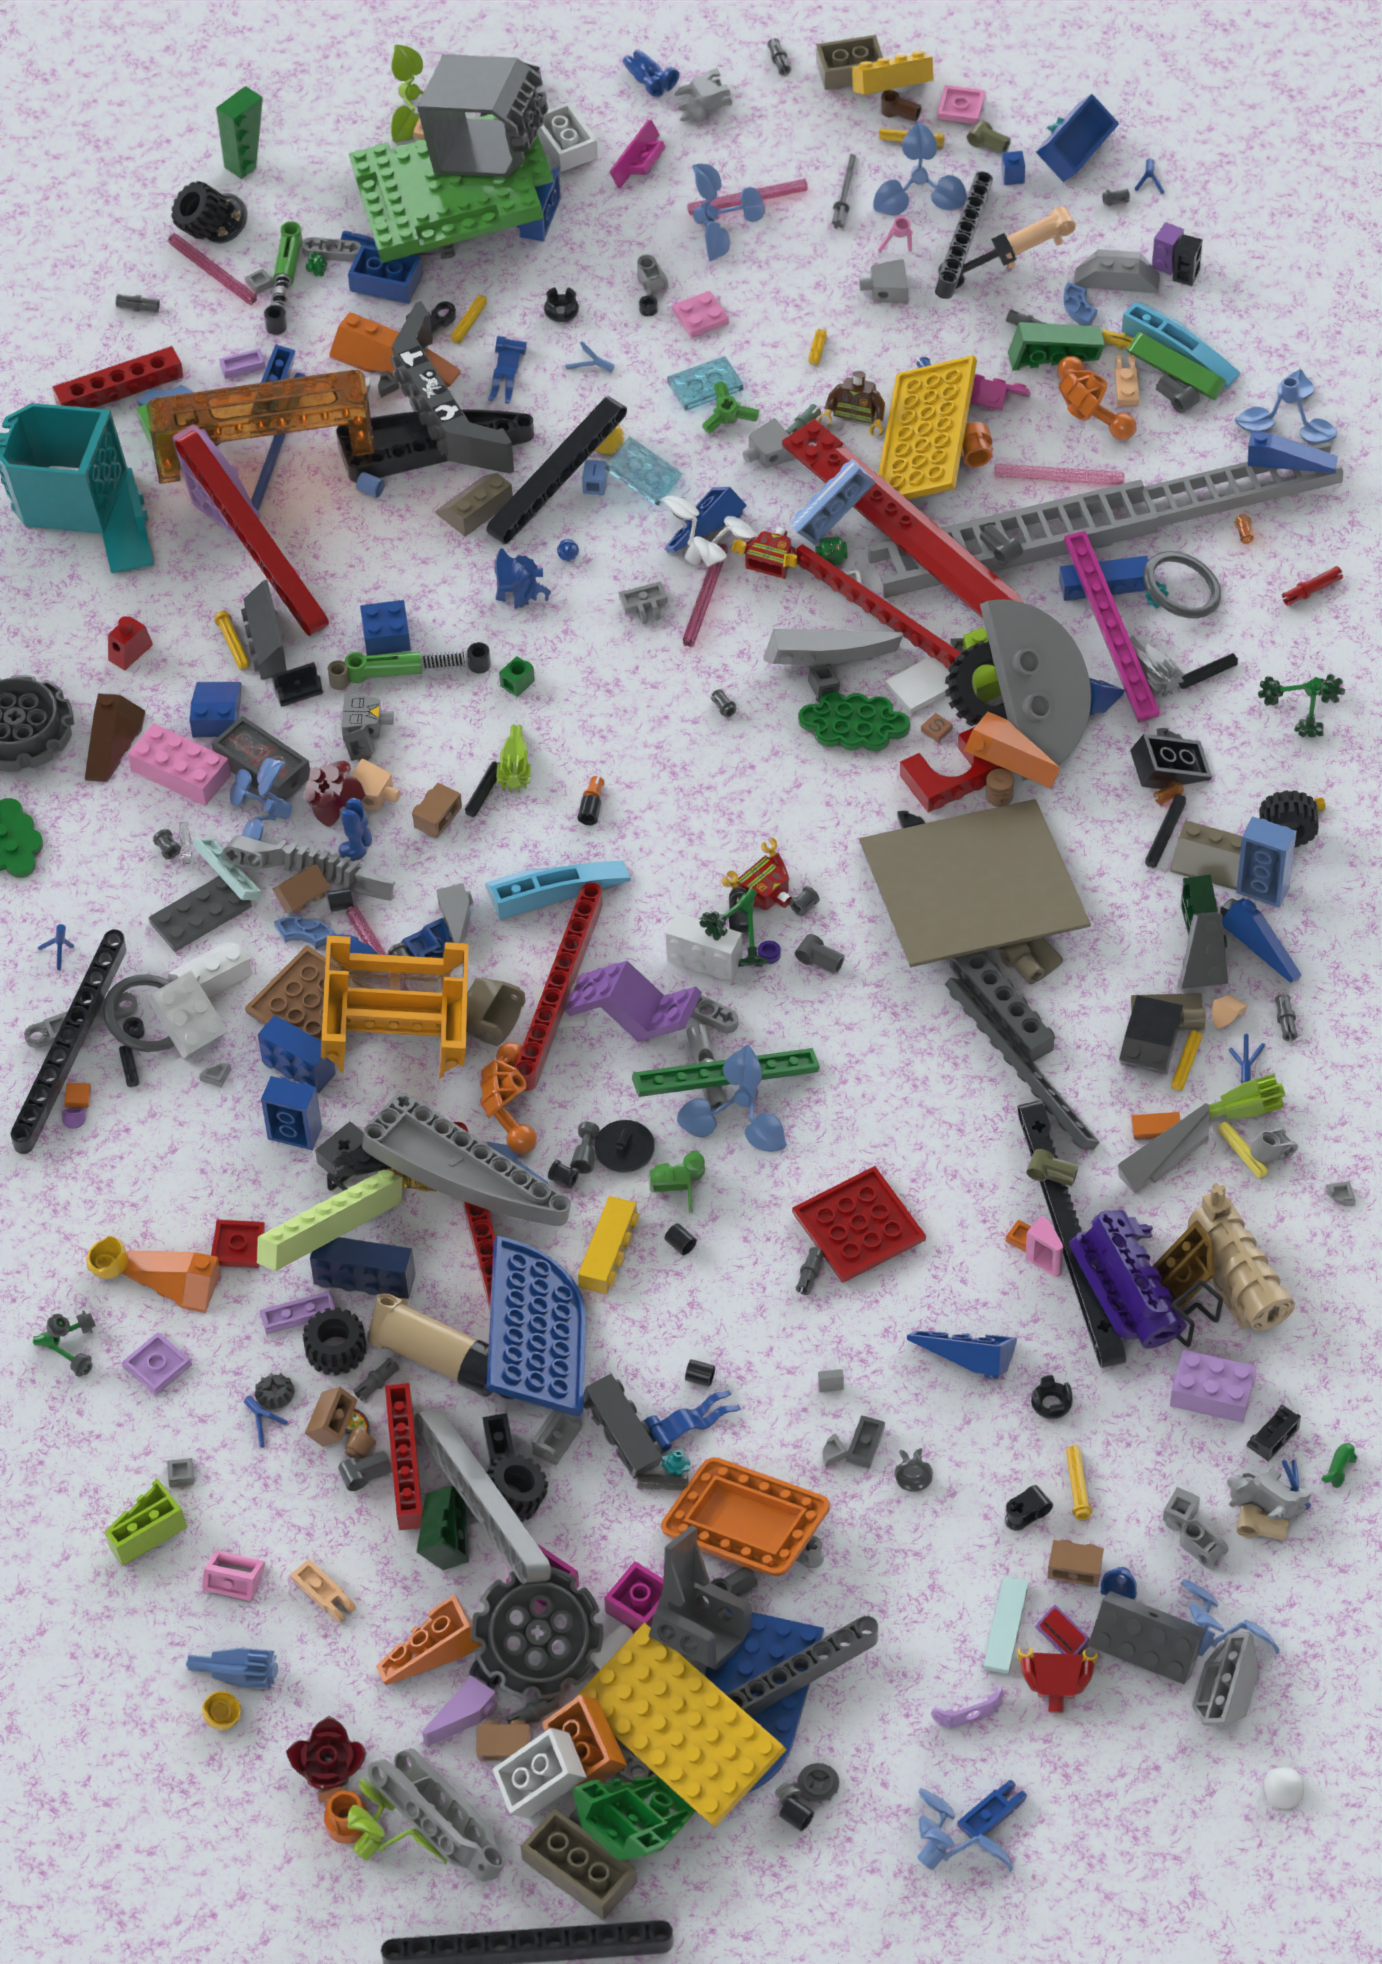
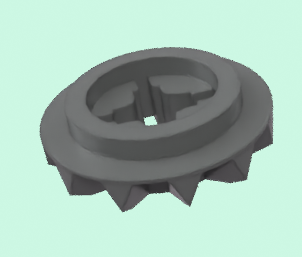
(284, 1393)
(822, 1773)

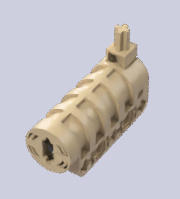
(1241, 1270)

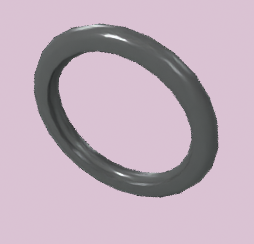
(1167, 604)
(111, 1022)

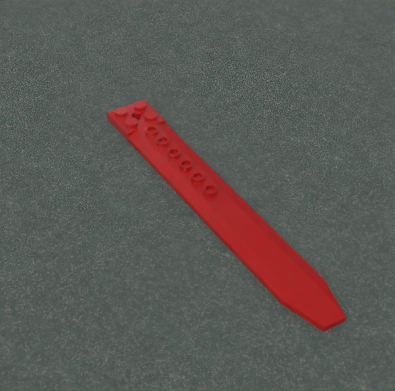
(902, 521)

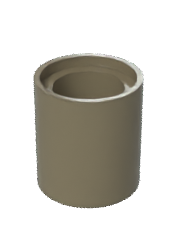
(338, 675)

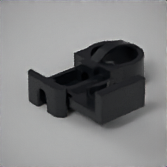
(437, 320)

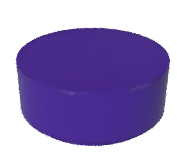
(769, 950)

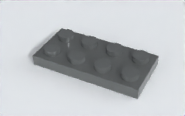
(198, 913)

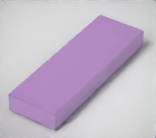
(295, 1312)

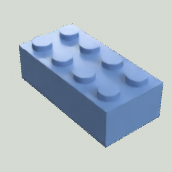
(1266, 861)

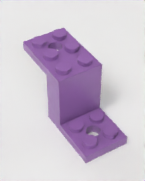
(632, 1001)

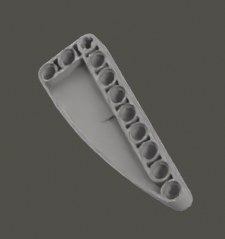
(458, 1164)

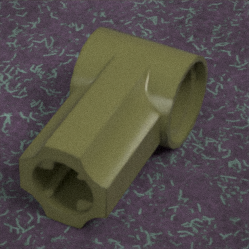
(984, 135)
(1045, 1166)

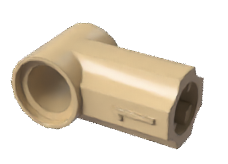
(1255, 1522)

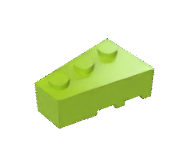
(984, 677)
(145, 1525)

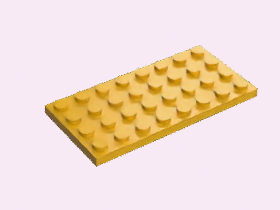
(927, 427)
(682, 1725)

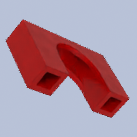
(938, 790)

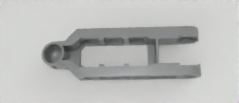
(422, 1788)

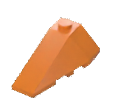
(1007, 747)
(181, 1276)
(435, 1643)

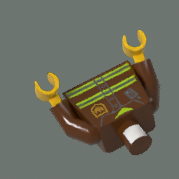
(856, 401)

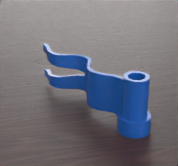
(507, 365)
(686, 1419)

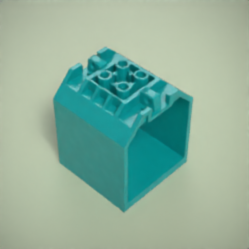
(63, 438)

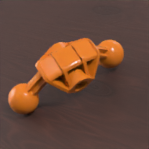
(1083, 396)
(499, 1086)

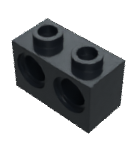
(1187, 260)

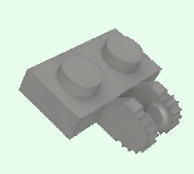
(642, 598)

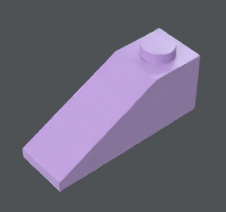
(462, 1711)

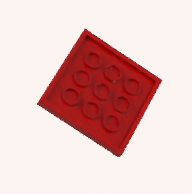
(858, 1224)

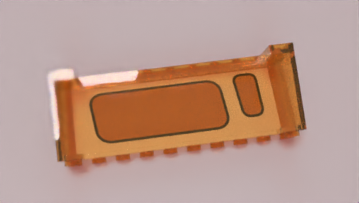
(261, 412)

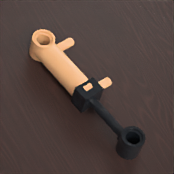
(1054, 226)

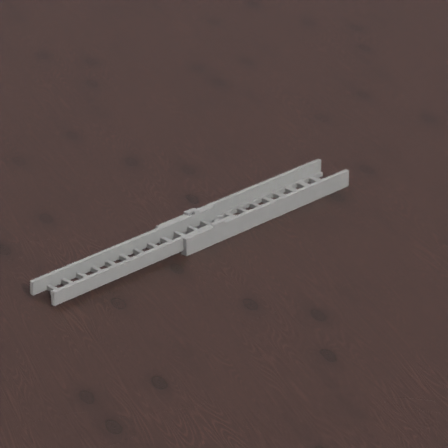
(1103, 501)

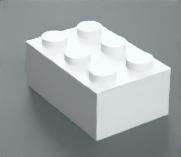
(567, 138)
(693, 948)
(187, 1014)
(539, 1773)

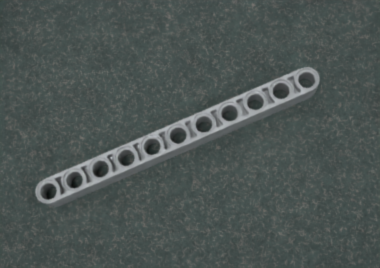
(482, 1497)

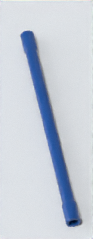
(269, 465)

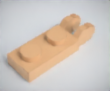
(1126, 382)
(321, 1589)

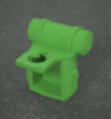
(678, 1177)

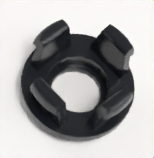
(556, 300)
(1047, 1388)

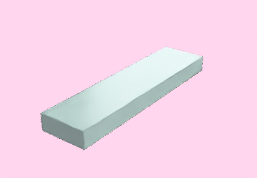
(230, 873)
(1005, 1625)

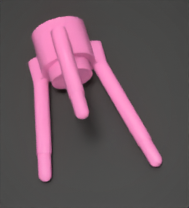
(900, 229)

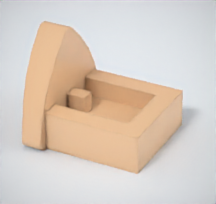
(1227, 1010)

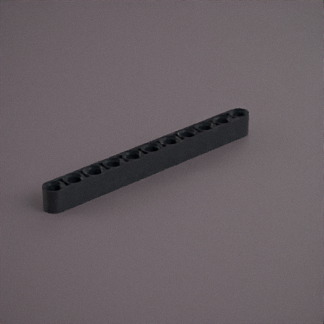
(68, 1050)
(539, 1938)

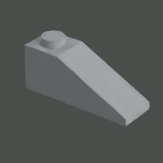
(455, 910)

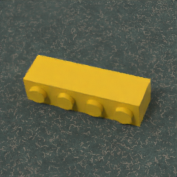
(892, 73)
(608, 1245)

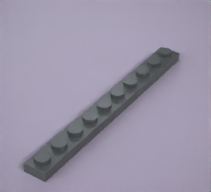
(1025, 1068)

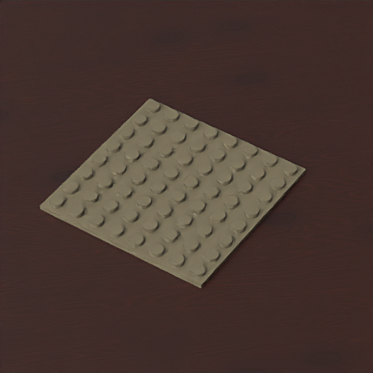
(973, 883)

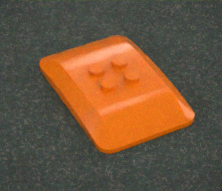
(746, 1516)

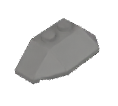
(1117, 272)
(1227, 1681)

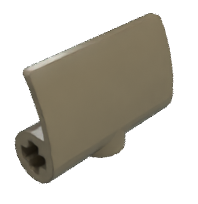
(1031, 959)
(1192, 1014)

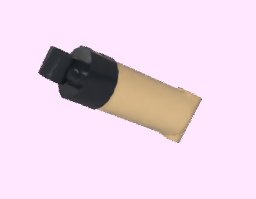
(429, 1343)

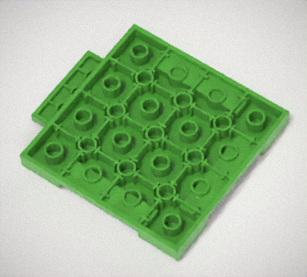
(426, 210)

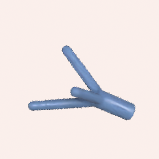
(596, 360)

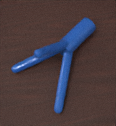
(1149, 173)
(59, 940)
(1246, 1062)
(260, 1412)
(1293, 1478)

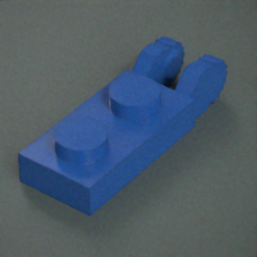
(991, 1811)

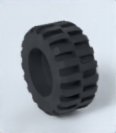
(961, 688)

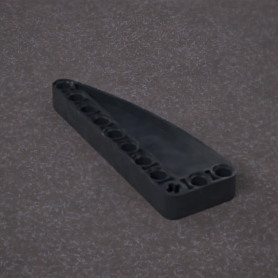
(405, 444)

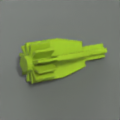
(514, 766)
(1250, 1099)

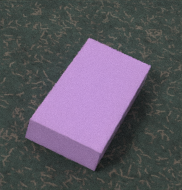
(242, 363)

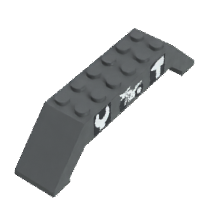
(436, 406)

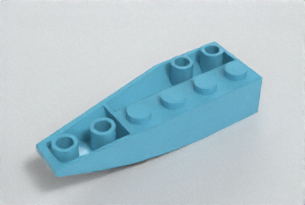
(1177, 337)
(548, 886)

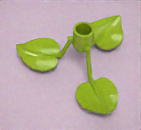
(404, 65)
(373, 1833)

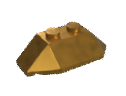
(1187, 1263)

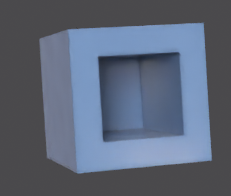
(594, 477)

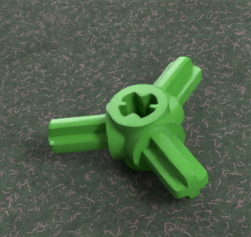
(727, 410)

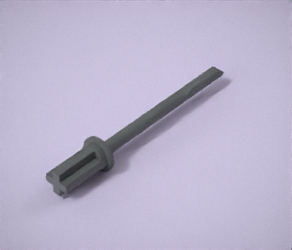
(840, 207)

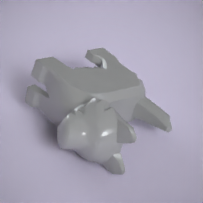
(707, 95)
(1268, 1494)

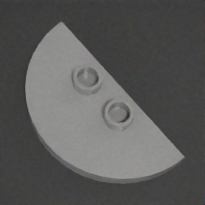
(1039, 676)

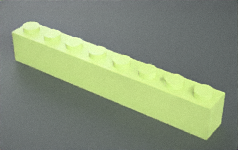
(329, 1220)

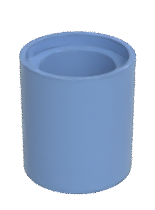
(370, 484)

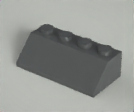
(263, 631)

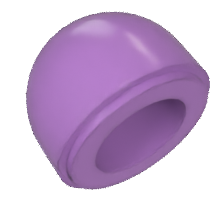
(73, 1117)

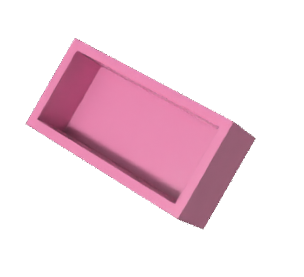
(179, 764)

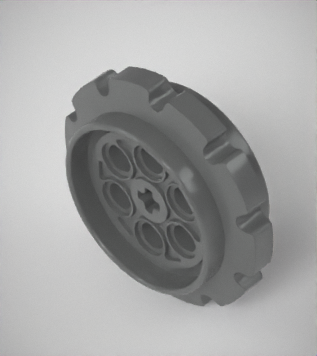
(32, 722)
(579, 1636)

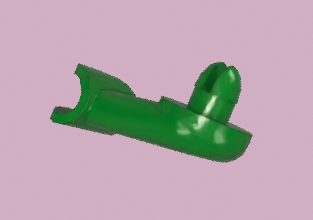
(1341, 1457)

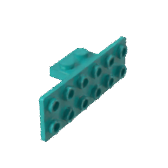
(126, 531)

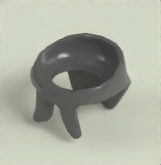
(913, 1473)

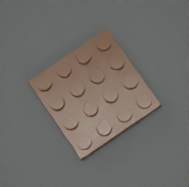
(294, 994)

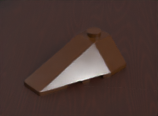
(113, 729)

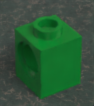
(517, 676)

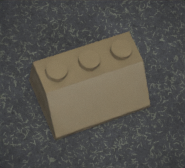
(476, 503)
(1208, 851)

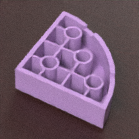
(197, 494)

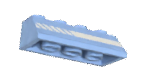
(832, 502)

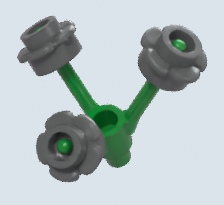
(60, 1326)

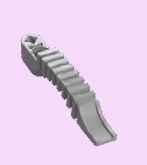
(260, 855)

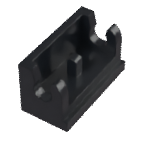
(297, 684)
(1275, 1433)

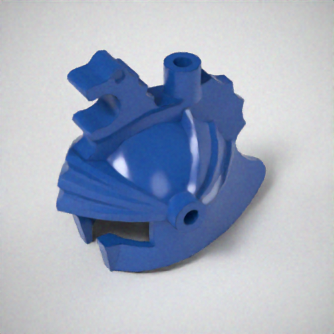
(519, 577)

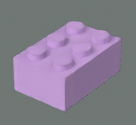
(1212, 1386)

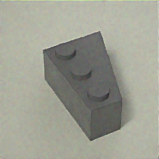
(1205, 953)

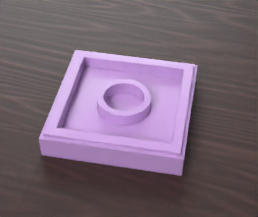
(156, 1363)

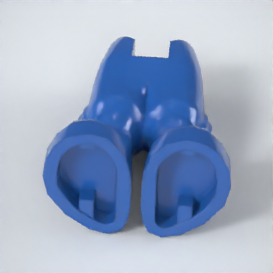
(650, 73)
(356, 829)

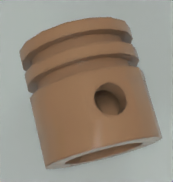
(999, 787)

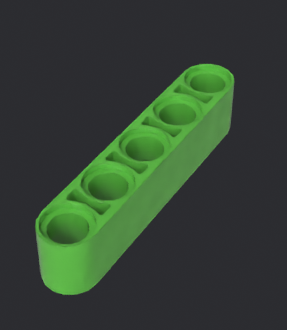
(1176, 365)

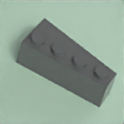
(622, 1425)

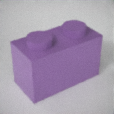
(1164, 247)

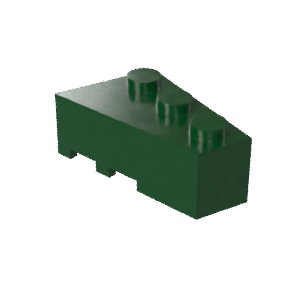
(1198, 898)
(444, 1529)

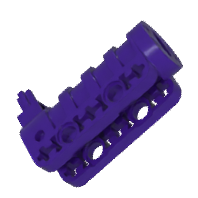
(1127, 1279)

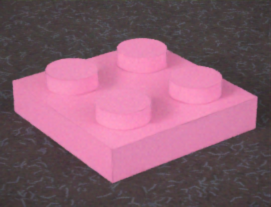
(961, 104)
(700, 314)

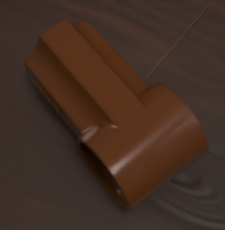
(894, 106)

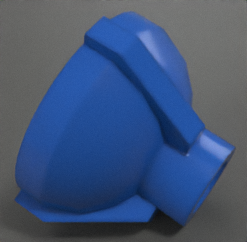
(1123, 1586)

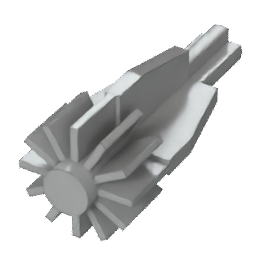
(1158, 668)

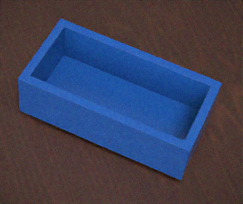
(1077, 137)

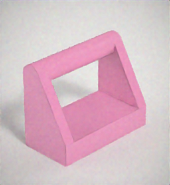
(1040, 1242)
(231, 1581)

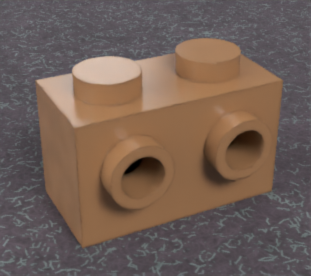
(436, 810)
(301, 888)
(331, 1416)
(1075, 1563)
(501, 1741)

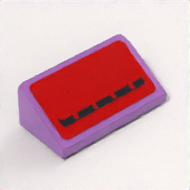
(1062, 1632)

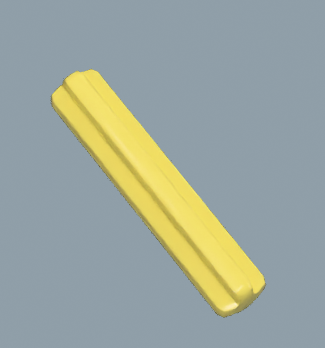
(1242, 1149)

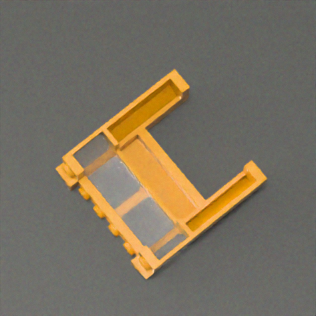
(395, 998)

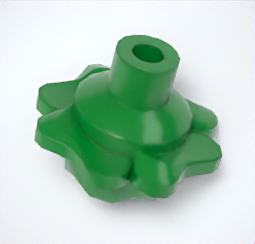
(316, 264)

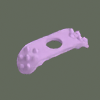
(954, 1719)

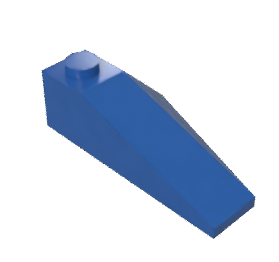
(1282, 453)
(712, 511)
(1103, 695)
(1254, 931)
(982, 1355)

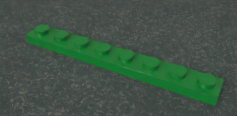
(711, 1073)

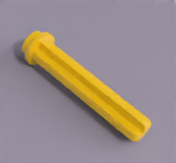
(898, 135)
(223, 620)
(1081, 1509)

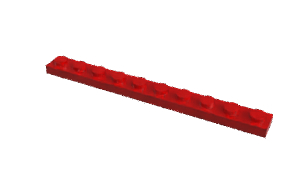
(876, 606)

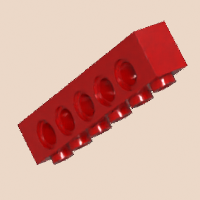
(120, 380)
(404, 1456)

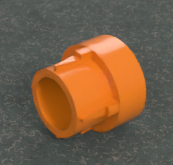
(977, 445)
(337, 1808)

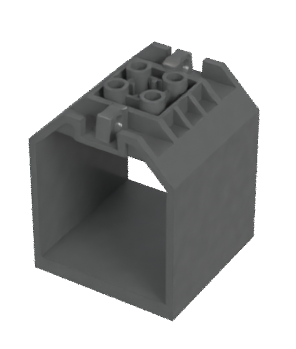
(481, 86)

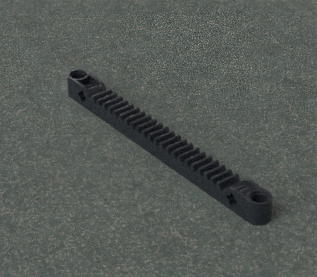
(1105, 1340)

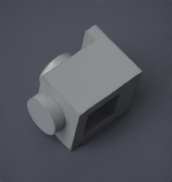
(1180, 1508)

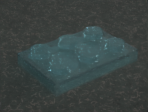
(696, 385)
(643, 471)

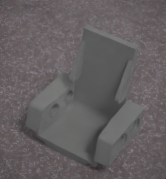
(684, 1617)

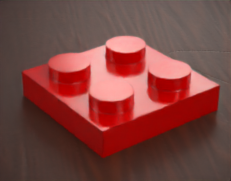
(237, 1242)

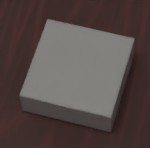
(259, 281)
(830, 1380)
(180, 1472)

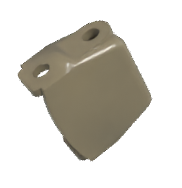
(493, 1009)

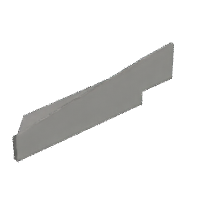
(1166, 1150)

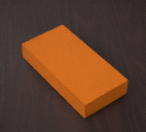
(1152, 1125)

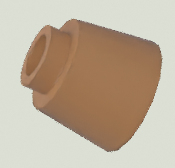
(358, 1444)

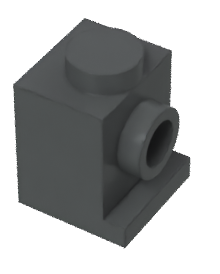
(823, 680)
(355, 751)

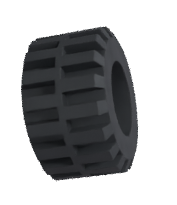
(199, 210)
(1293, 811)
(339, 1357)
(523, 1476)

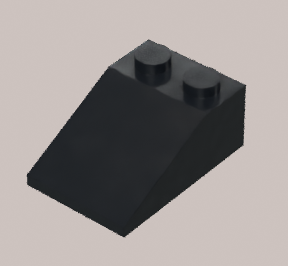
(1168, 759)
(1151, 1034)

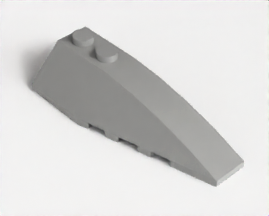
(828, 646)

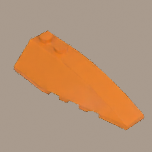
(369, 348)

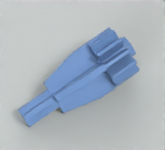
(238, 1666)

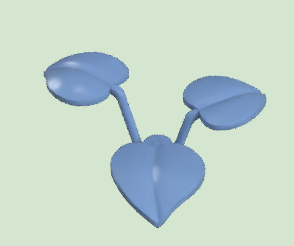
(920, 145)
(717, 238)
(1291, 389)
(274, 807)
(743, 1070)
(1205, 1620)
(940, 1841)

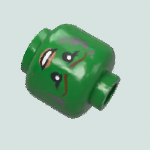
(832, 550)

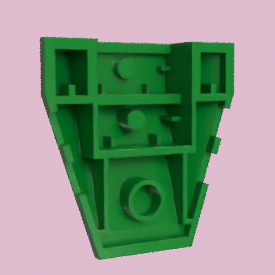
(631, 1816)

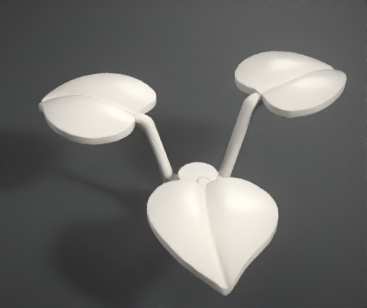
(702, 548)

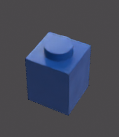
(1013, 168)

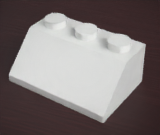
(217, 968)

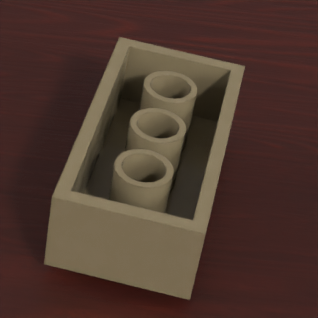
(578, 1864)

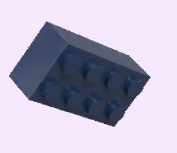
(364, 1267)

